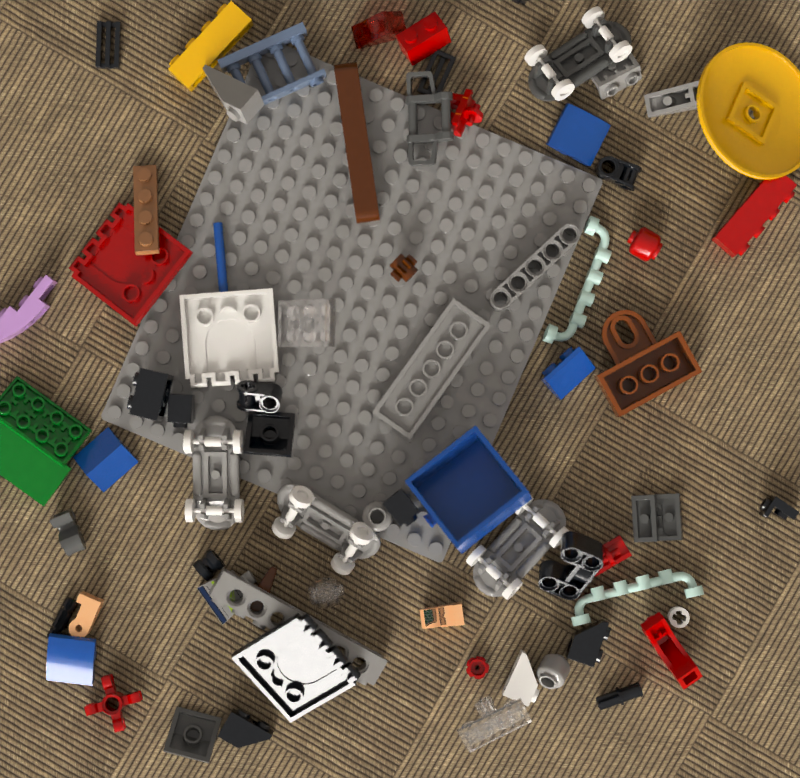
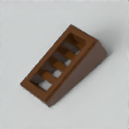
(265, 584)

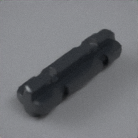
(63, 616)

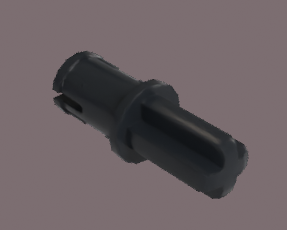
(619, 696)

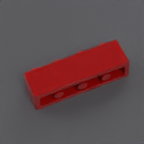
(752, 214)

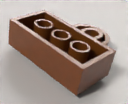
(644, 366)

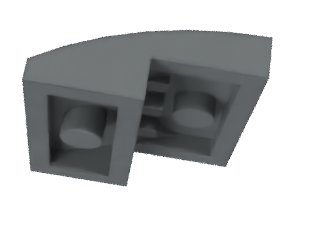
(657, 517)

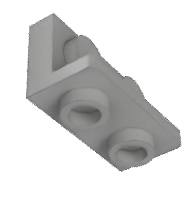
(617, 77)

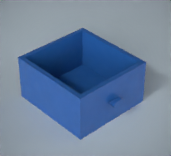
(468, 489)

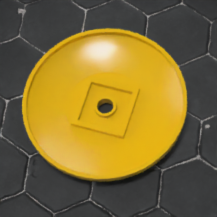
(769, 85)

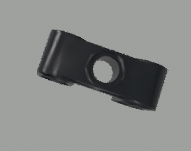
(585, 562)

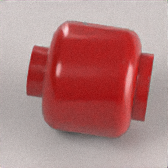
(644, 244)

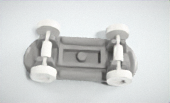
(216, 473)
(325, 523)
(518, 548)

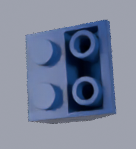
(568, 372)

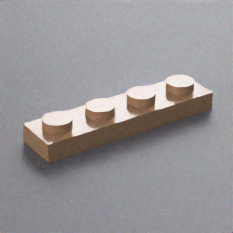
(146, 210)

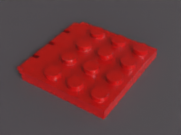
(120, 276)

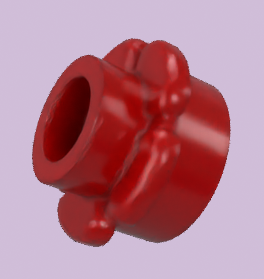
(480, 673)

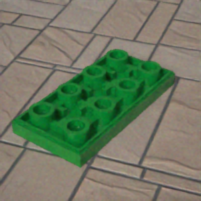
(41, 422)
(29, 467)

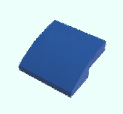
(578, 134)
(70, 659)

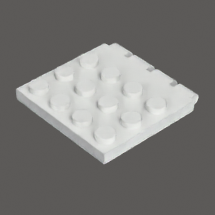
(229, 337)

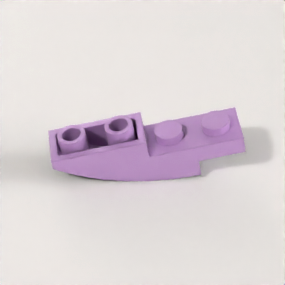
(31, 309)

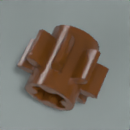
(403, 268)

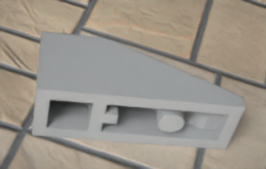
(238, 98)
(672, 100)

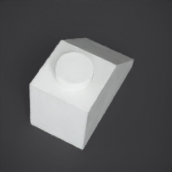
(521, 681)

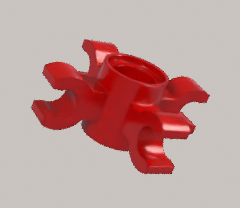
(116, 714)

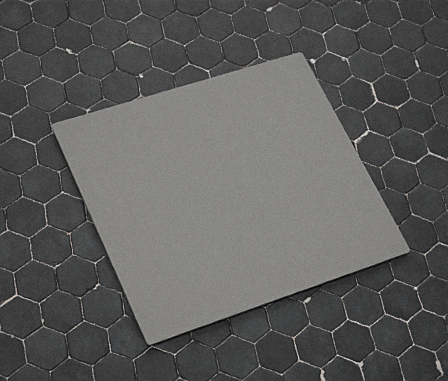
(294, 229)

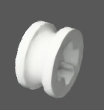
(682, 611)

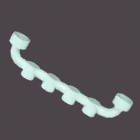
(592, 277)
(642, 582)

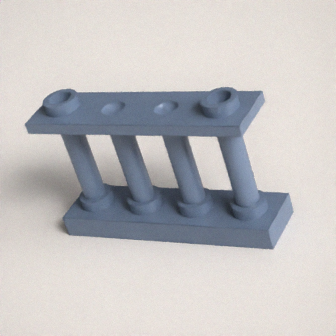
(274, 45)

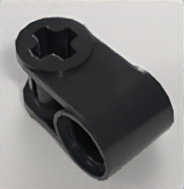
(619, 172)
(258, 395)

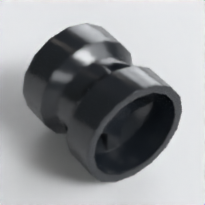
(208, 564)

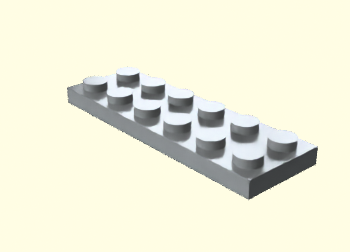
(431, 368)

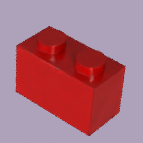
(423, 38)

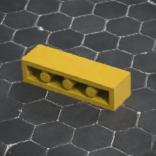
(212, 44)

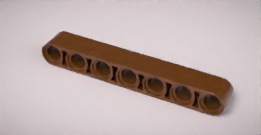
(356, 142)

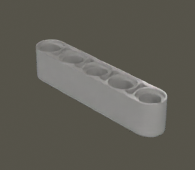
(540, 257)

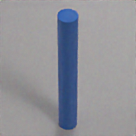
(220, 257)

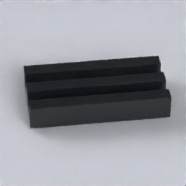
(99, 40)
(444, 56)

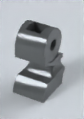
(69, 532)

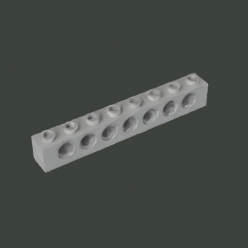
(228, 581)

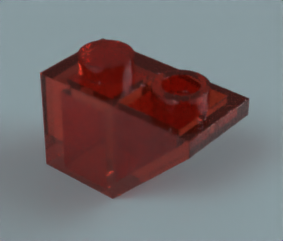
(378, 29)

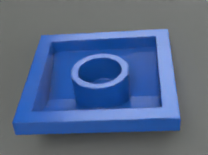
(105, 459)

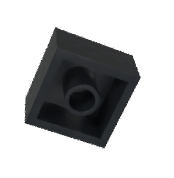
(150, 394)

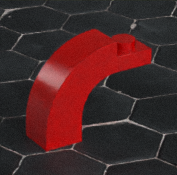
(670, 650)

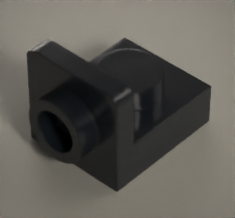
(782, 509)

